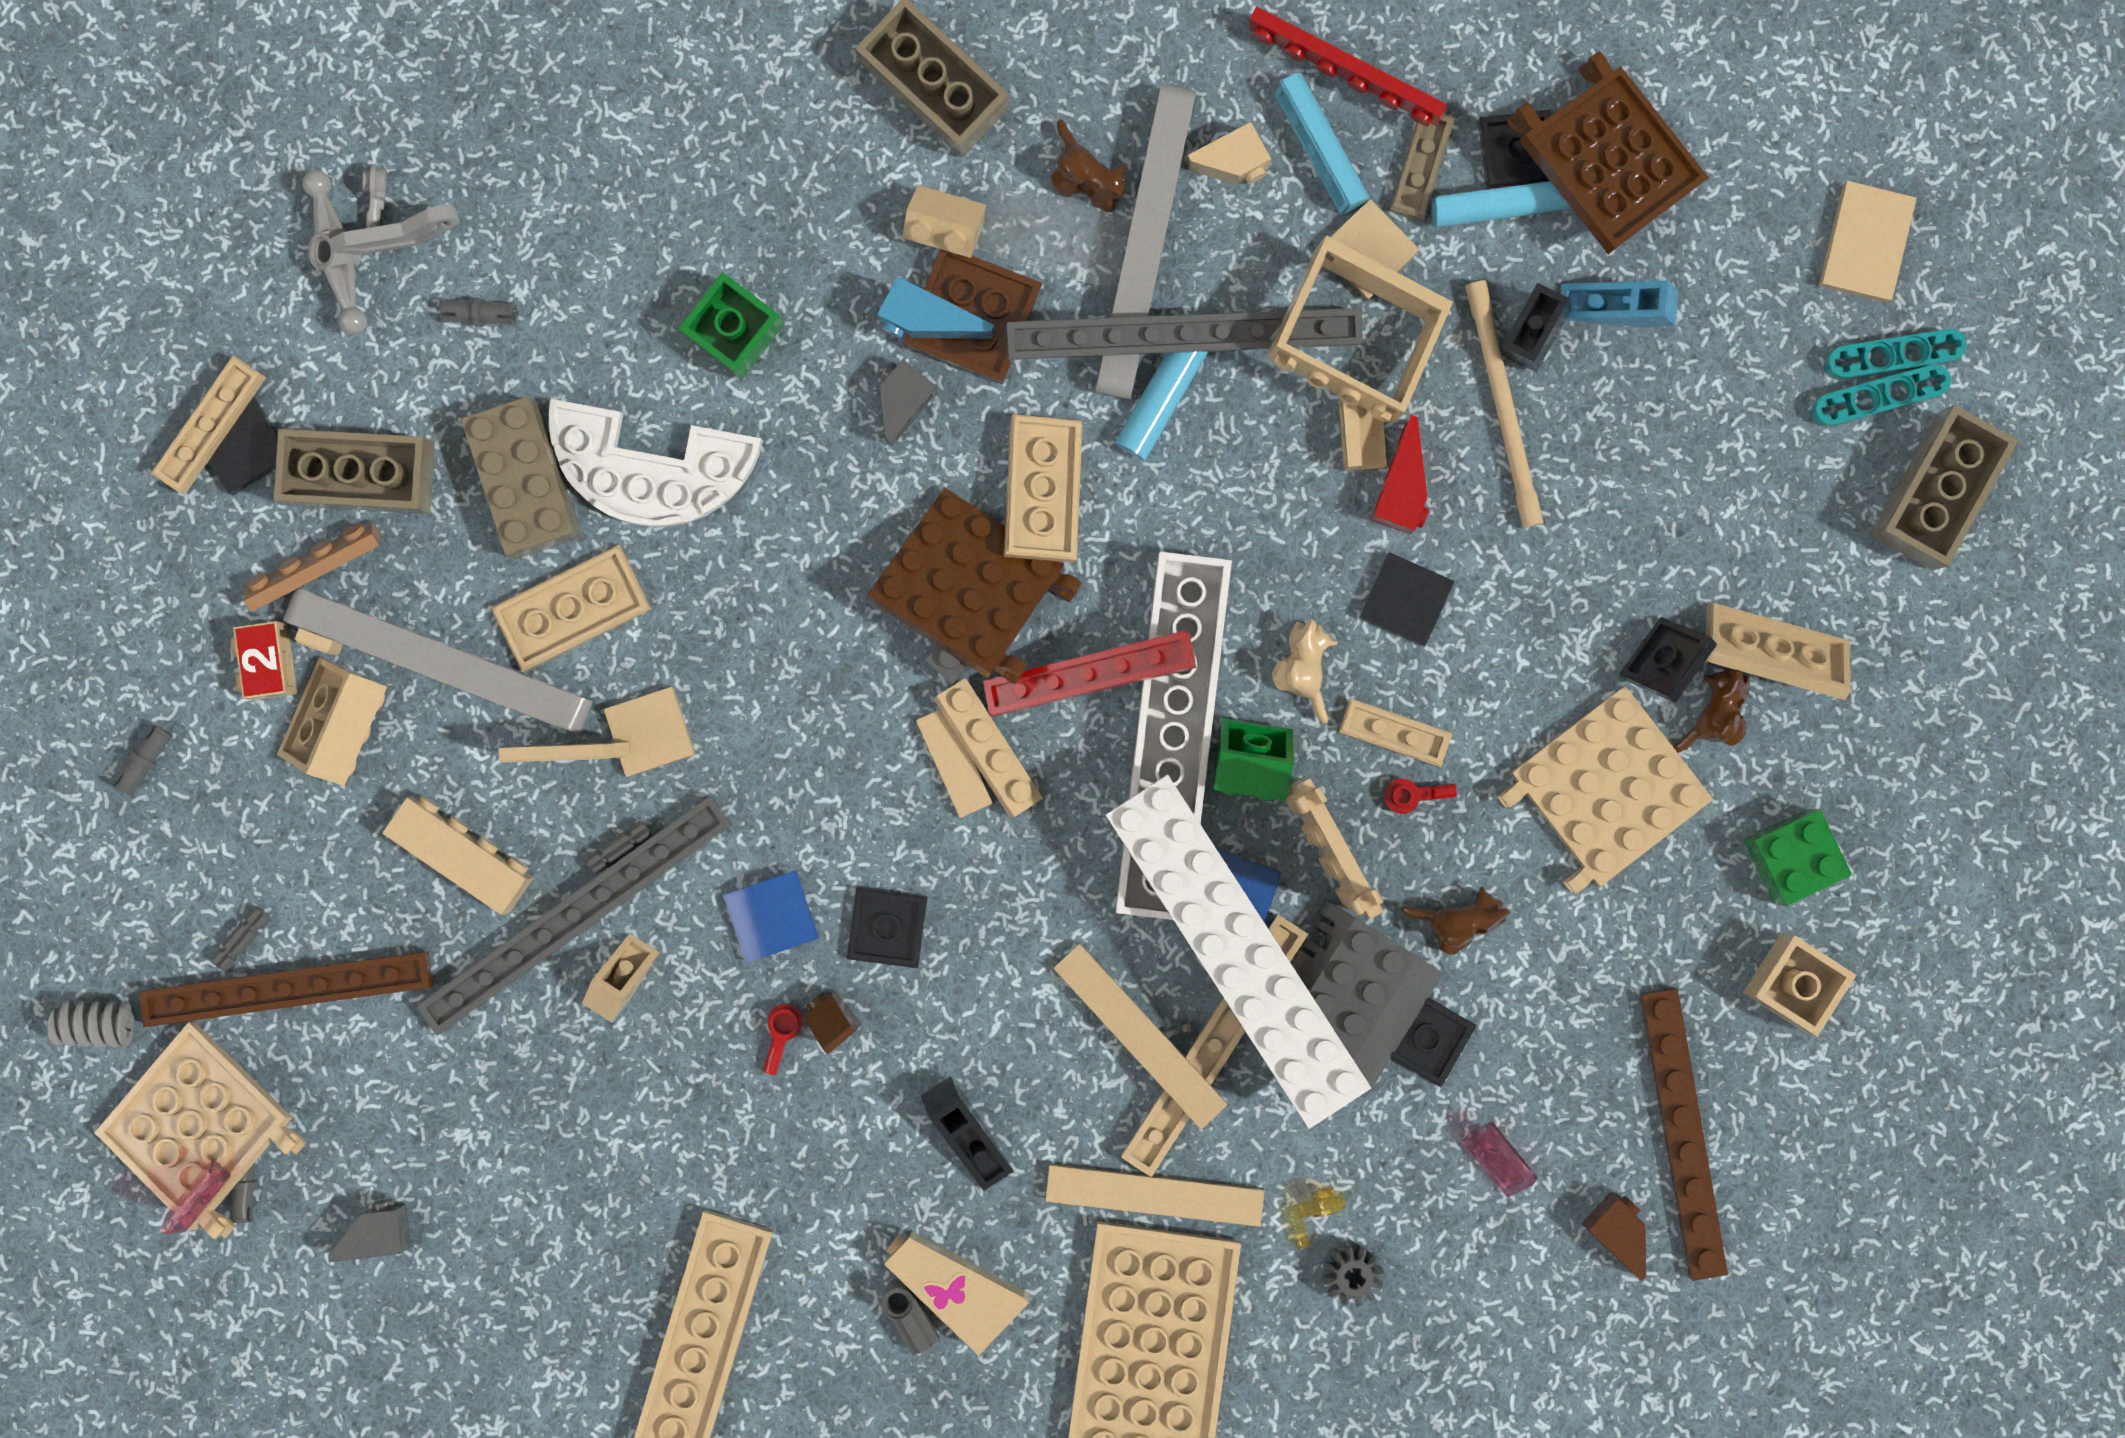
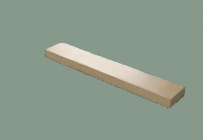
(1140, 1036)
(1155, 1195)

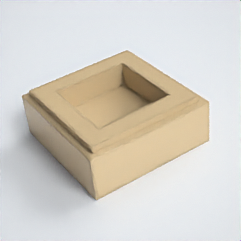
(318, 642)

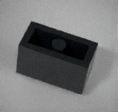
(1536, 327)

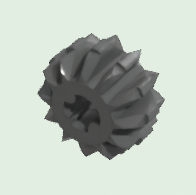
(1340, 1282)

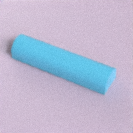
(1321, 144)
(1496, 204)
(1158, 403)

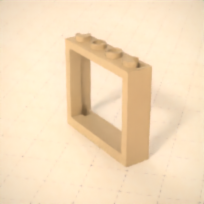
(1385, 284)

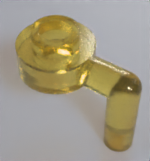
(1325, 1202)

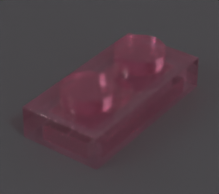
(1499, 1159)

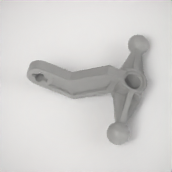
(340, 251)

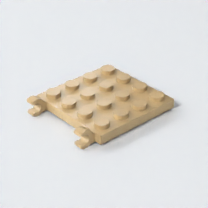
(1608, 788)
(1336, 858)
(194, 1110)

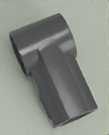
(909, 1319)

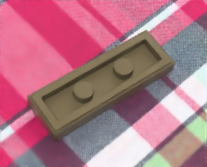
(1421, 169)

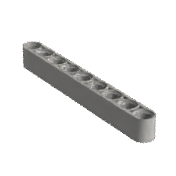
(1148, 228)
(437, 660)

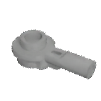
(375, 184)

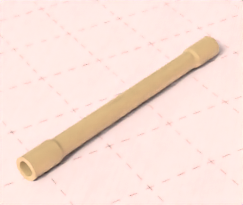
(1482, 313)

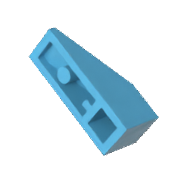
(1623, 303)
(925, 315)

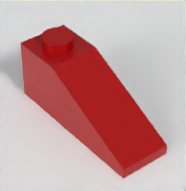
(1404, 487)

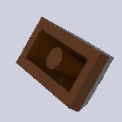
(831, 1020)
(1620, 1232)

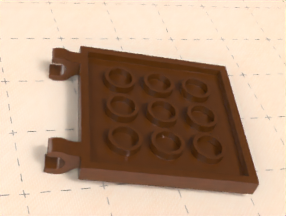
(1610, 155)
(962, 589)

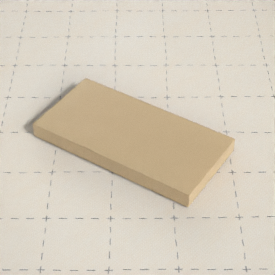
(1043, 488)
(571, 608)
(1779, 651)

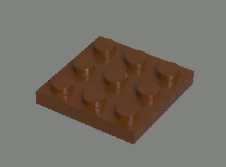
(987, 293)

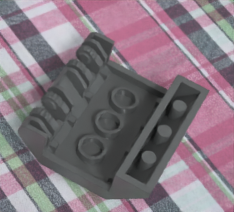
(1364, 987)

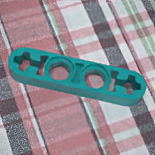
(1895, 354)
(1880, 395)

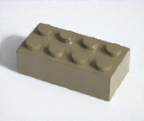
(933, 77)
(354, 471)
(521, 478)
(1944, 487)

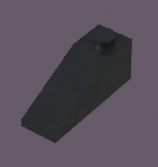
(966, 1133)

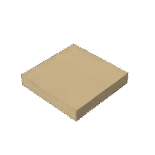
(1378, 238)
(653, 729)

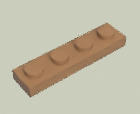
(321, 560)

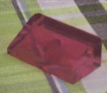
(195, 1198)

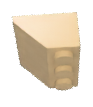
(332, 721)

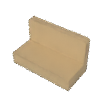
(1361, 439)

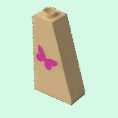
(956, 1290)

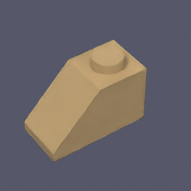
(1233, 157)
(619, 977)

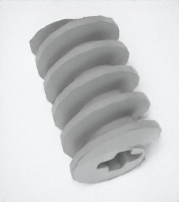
(92, 1025)

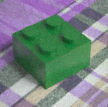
(731, 325)
(1254, 760)
(1797, 857)

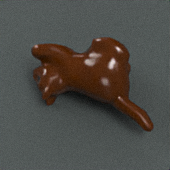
(1080, 171)
(1721, 717)
(1458, 925)

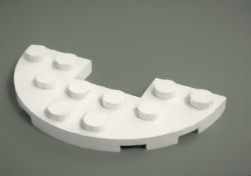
(642, 485)

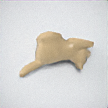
(1303, 670)

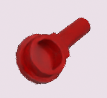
(1403, 795)
(783, 1023)

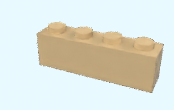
(459, 855)

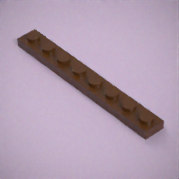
(285, 989)
(1683, 1134)

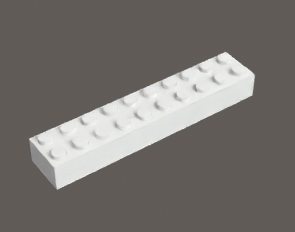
(1178, 706)
(1238, 951)

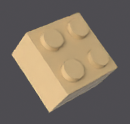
(1799, 984)

